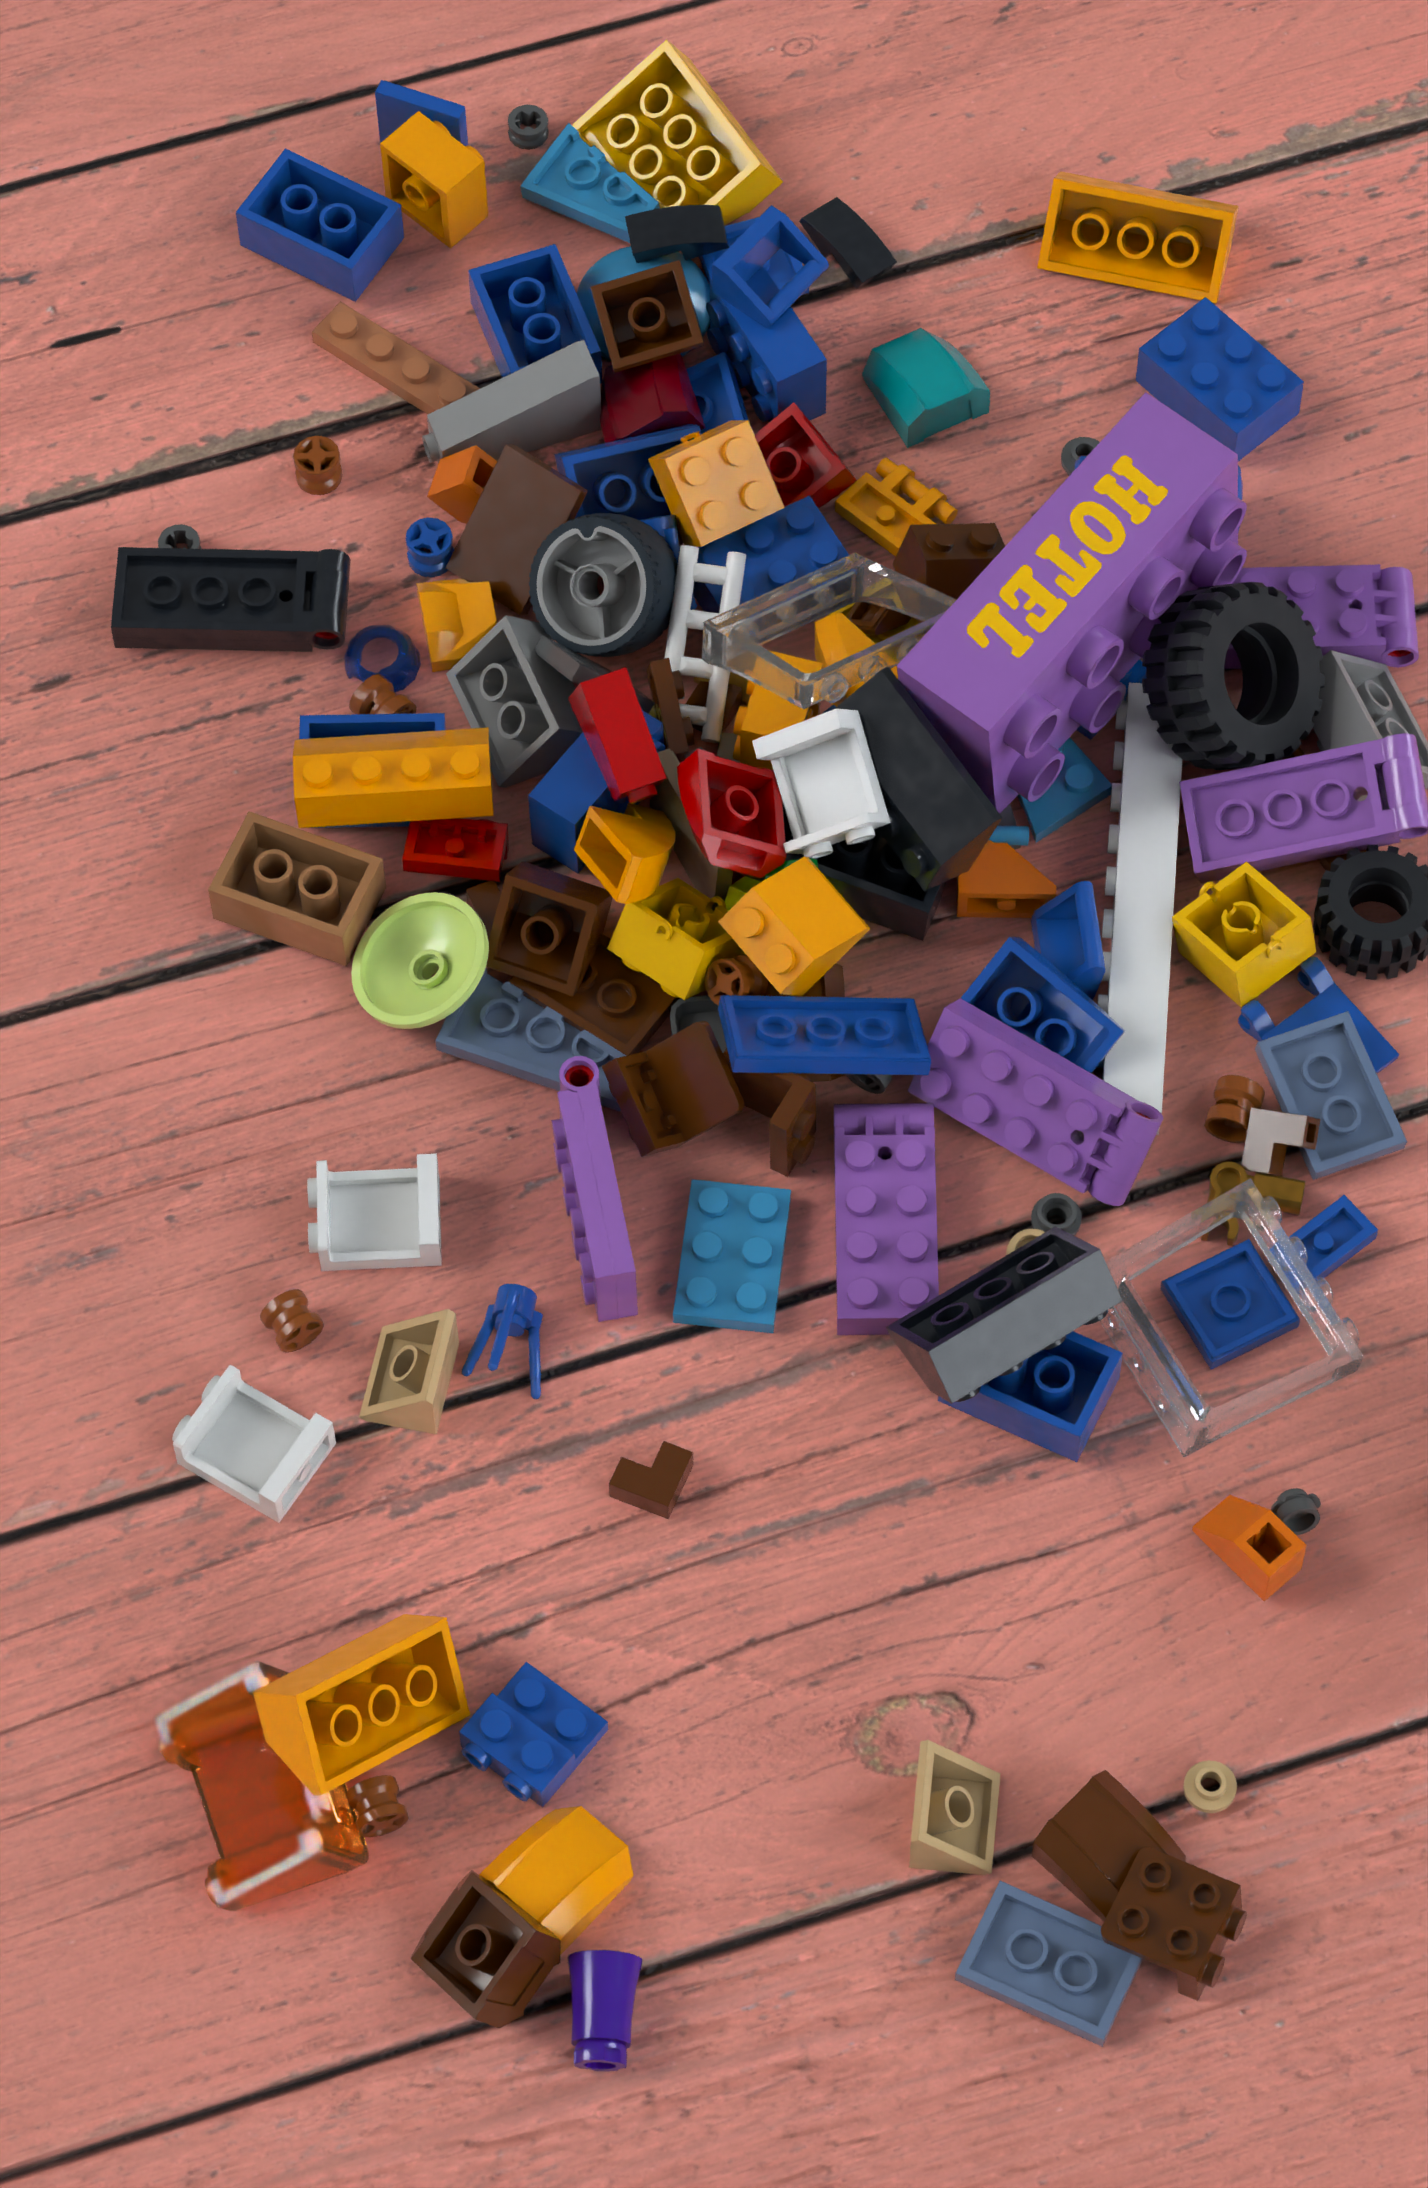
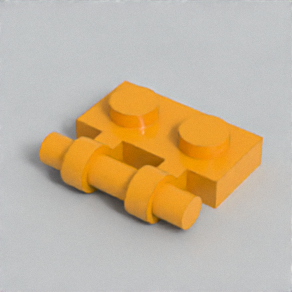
(885, 515)

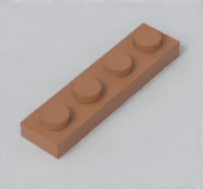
(389, 360)

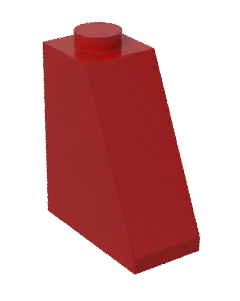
(618, 735)

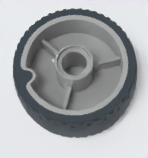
(636, 577)

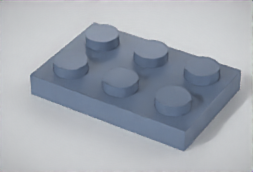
(1330, 1077)
(1048, 1964)

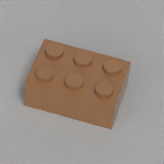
(297, 888)

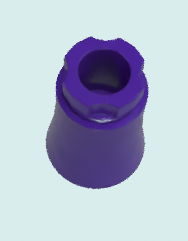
(602, 2007)

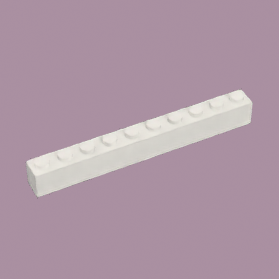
(1143, 901)

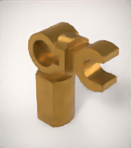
(1284, 1190)

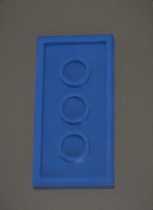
(824, 1035)

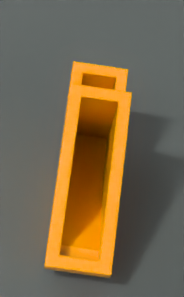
(626, 850)

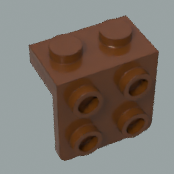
(674, 1089)
(792, 1108)
(1176, 1918)

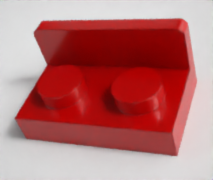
(457, 848)

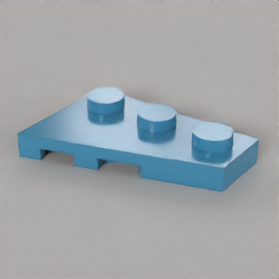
(585, 186)

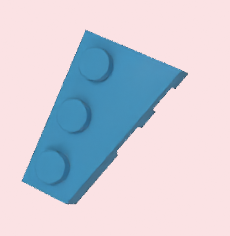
(1072, 793)

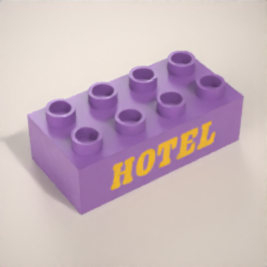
(1075, 599)

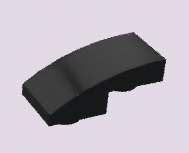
(685, 228)
(850, 240)

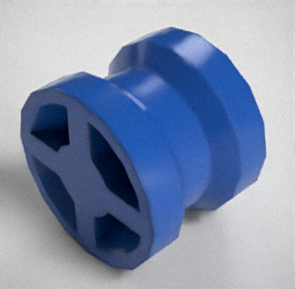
(432, 535)

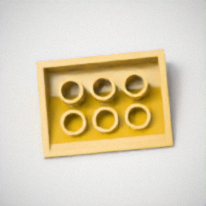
(678, 138)

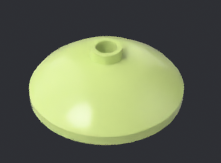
(407, 948)

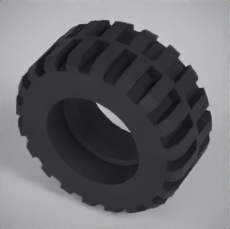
(1189, 682)

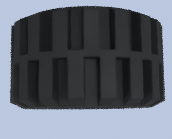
(1367, 944)

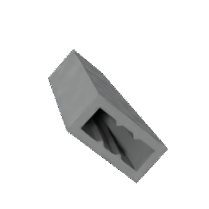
(528, 408)

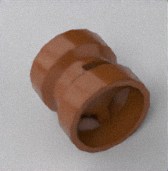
(378, 697)
(1231, 1113)

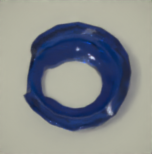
(400, 672)

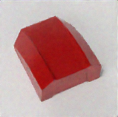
(802, 459)
(733, 813)

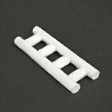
(683, 618)

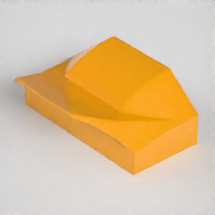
(454, 618)

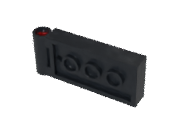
(230, 599)

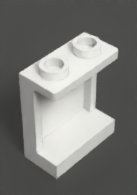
(825, 781)
(376, 1217)
(252, 1444)

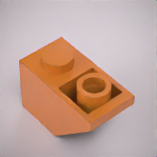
(1252, 1544)

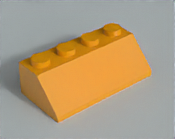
(1137, 236)
(392, 777)
(364, 1701)

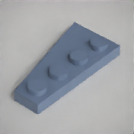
(520, 1037)

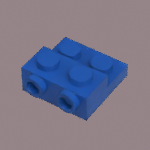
(531, 1735)

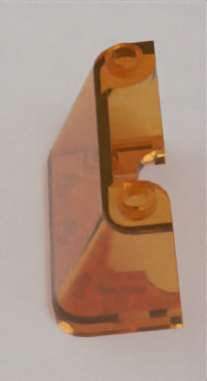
(260, 1814)

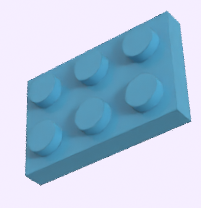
(732, 1256)

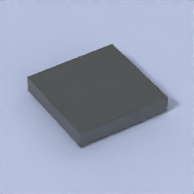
(577, 667)

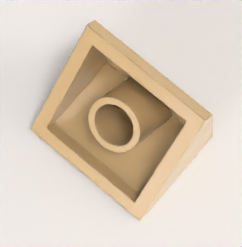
(412, 1372)
(953, 1813)

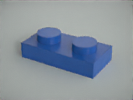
(1335, 1236)

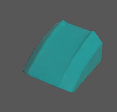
(924, 385)

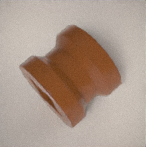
(308, 459)
(725, 973)
(291, 1320)
(377, 1806)

